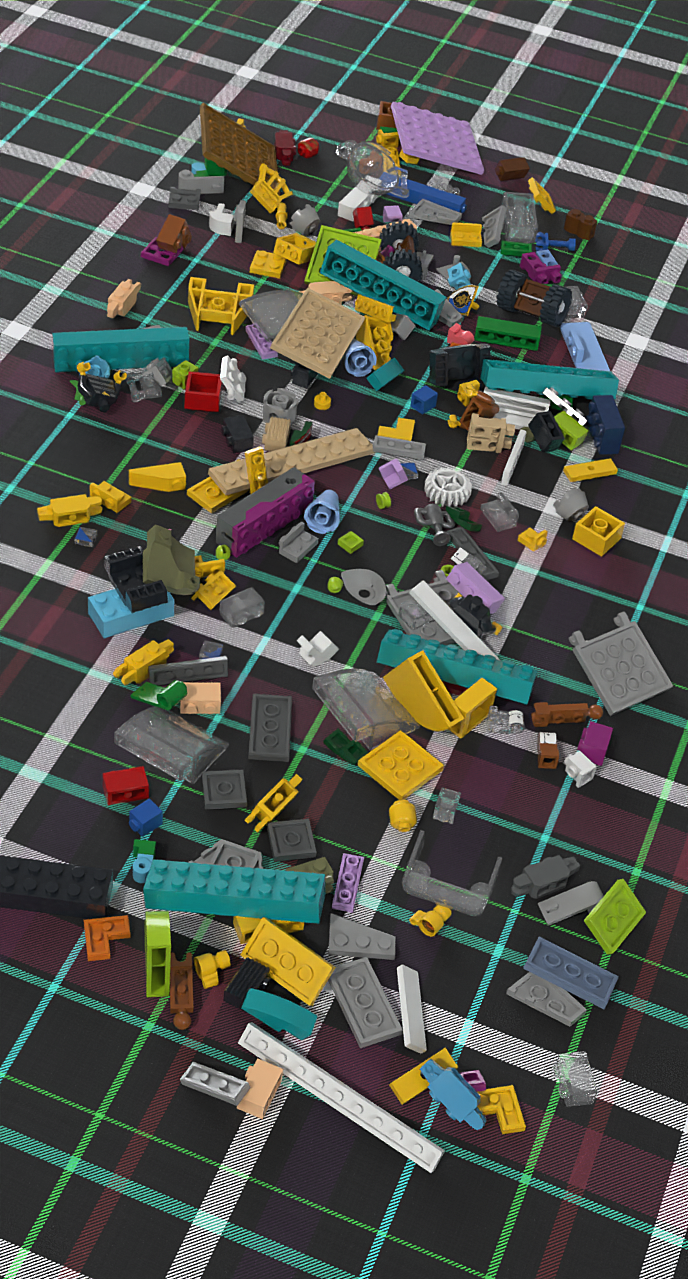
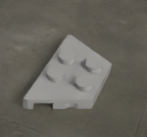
(230, 854)

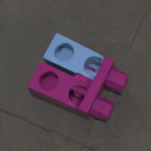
(541, 268)

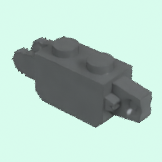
(544, 877)

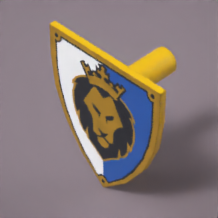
(464, 299)

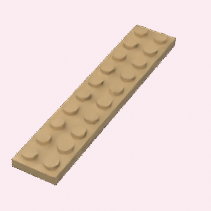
(303, 456)

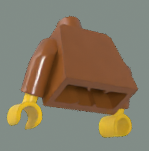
(480, 404)

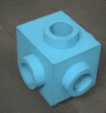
(458, 276)

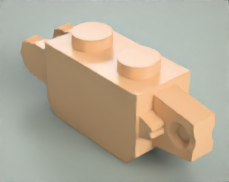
(331, 290)
(123, 298)

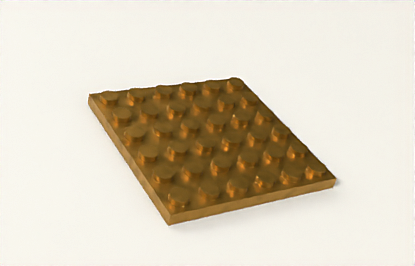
(235, 146)

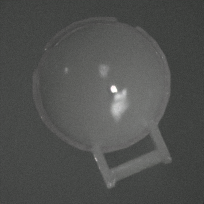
(375, 171)

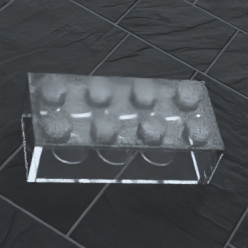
(520, 218)

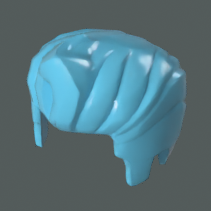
(98, 367)

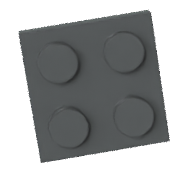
(224, 789)
(291, 840)

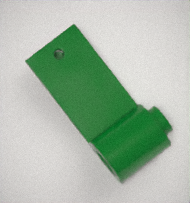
(159, 696)

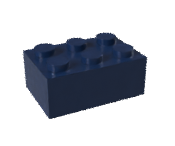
(605, 424)

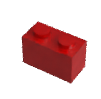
(125, 785)

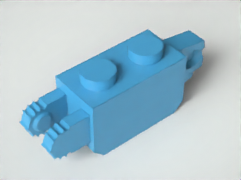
(454, 1093)

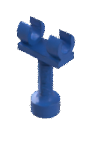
(570, 244)

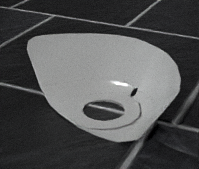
(363, 579)

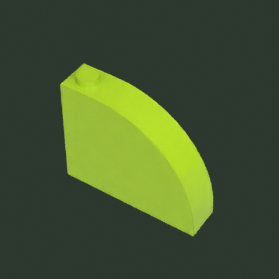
(157, 953)

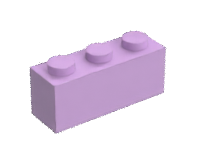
(469, 581)

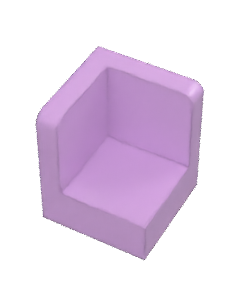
(392, 213)
(393, 473)

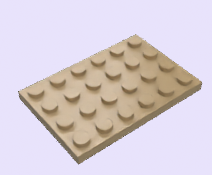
(317, 333)

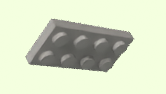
(364, 1003)

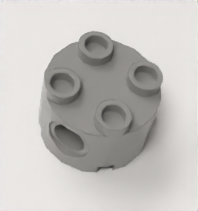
(280, 405)

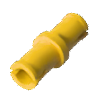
(281, 215)

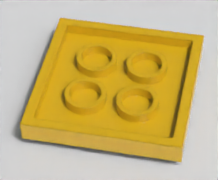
(400, 765)

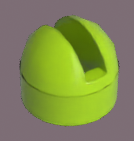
(219, 552)
(335, 585)

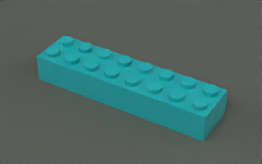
(382, 284)
(120, 347)
(537, 377)
(460, 666)
(235, 891)

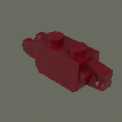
(284, 147)

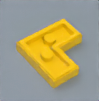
(403, 430)
(505, 1105)

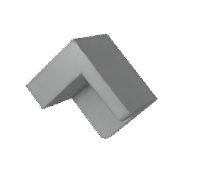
(402, 326)

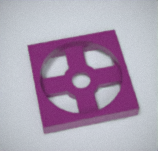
(156, 257)

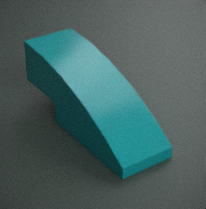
(385, 374)
(280, 1013)

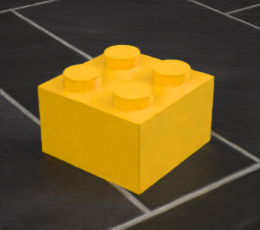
(598, 531)

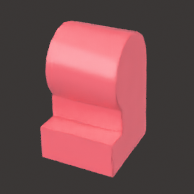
(459, 336)

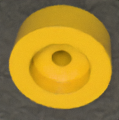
(322, 401)

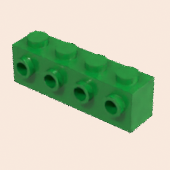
(508, 333)

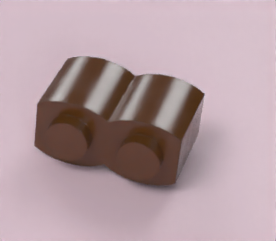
(580, 224)

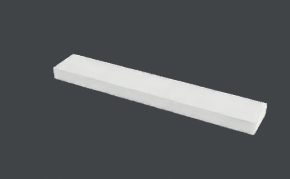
(448, 619)

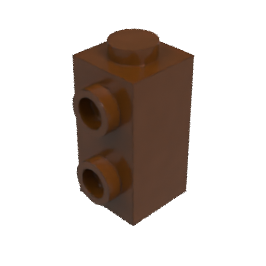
(512, 169)

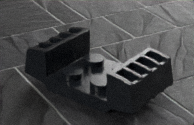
(457, 362)
(126, 576)

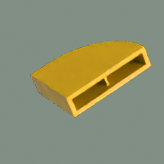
(423, 693)

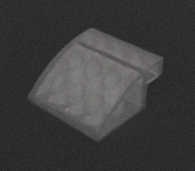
(270, 310)
(363, 705)
(170, 743)

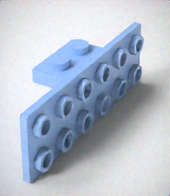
(583, 346)

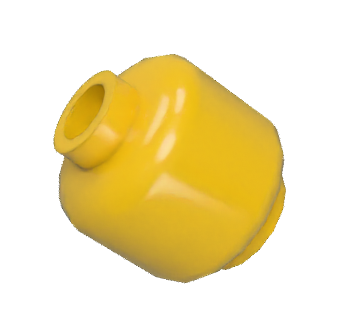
(402, 815)

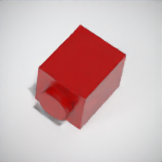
(363, 217)

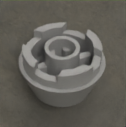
(305, 220)
(572, 504)

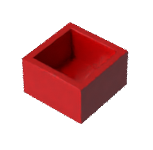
(203, 391)

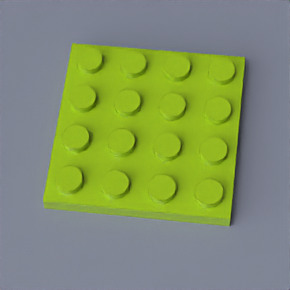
(327, 235)

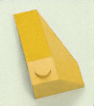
(378, 336)

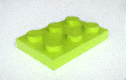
(615, 916)

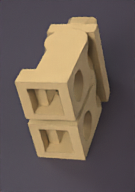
(489, 434)

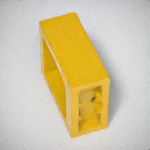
(294, 249)
(474, 706)

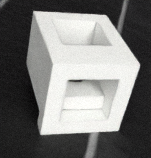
(580, 768)

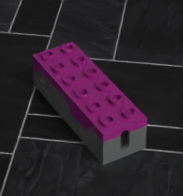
(264, 511)

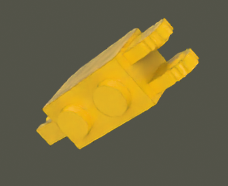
(70, 510)
(136, 665)
(274, 802)

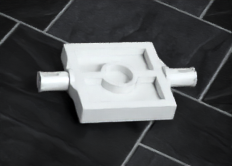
(232, 379)

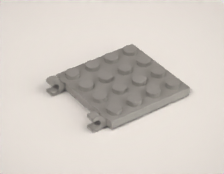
(429, 630)
(621, 665)

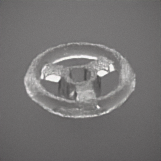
(348, 146)

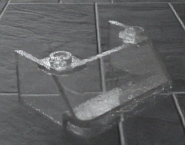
(420, 884)

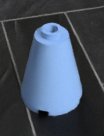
(359, 359)
(323, 513)

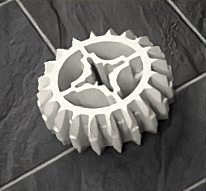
(448, 487)

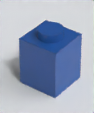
(424, 399)
(145, 817)

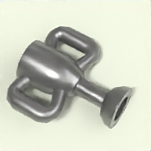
(434, 519)

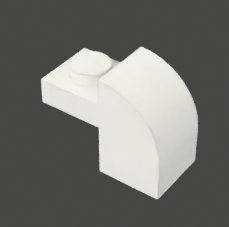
(221, 222)
(317, 650)

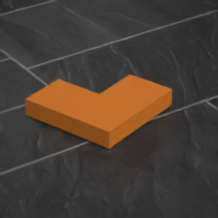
(100, 931)

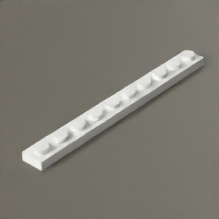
(342, 1098)

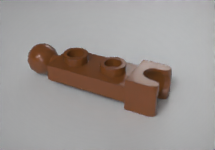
(564, 713)
(181, 991)

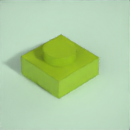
(350, 542)

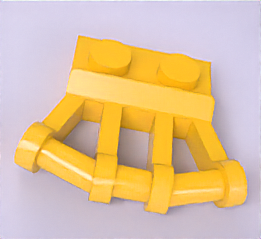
(263, 191)

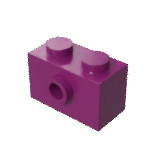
(595, 742)

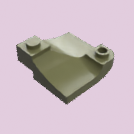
(170, 562)

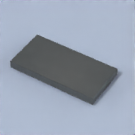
(270, 727)

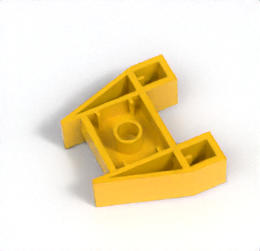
(217, 305)

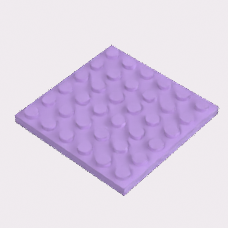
(436, 138)

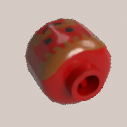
(308, 148)

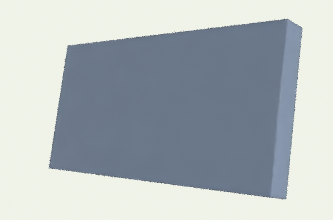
(571, 972)

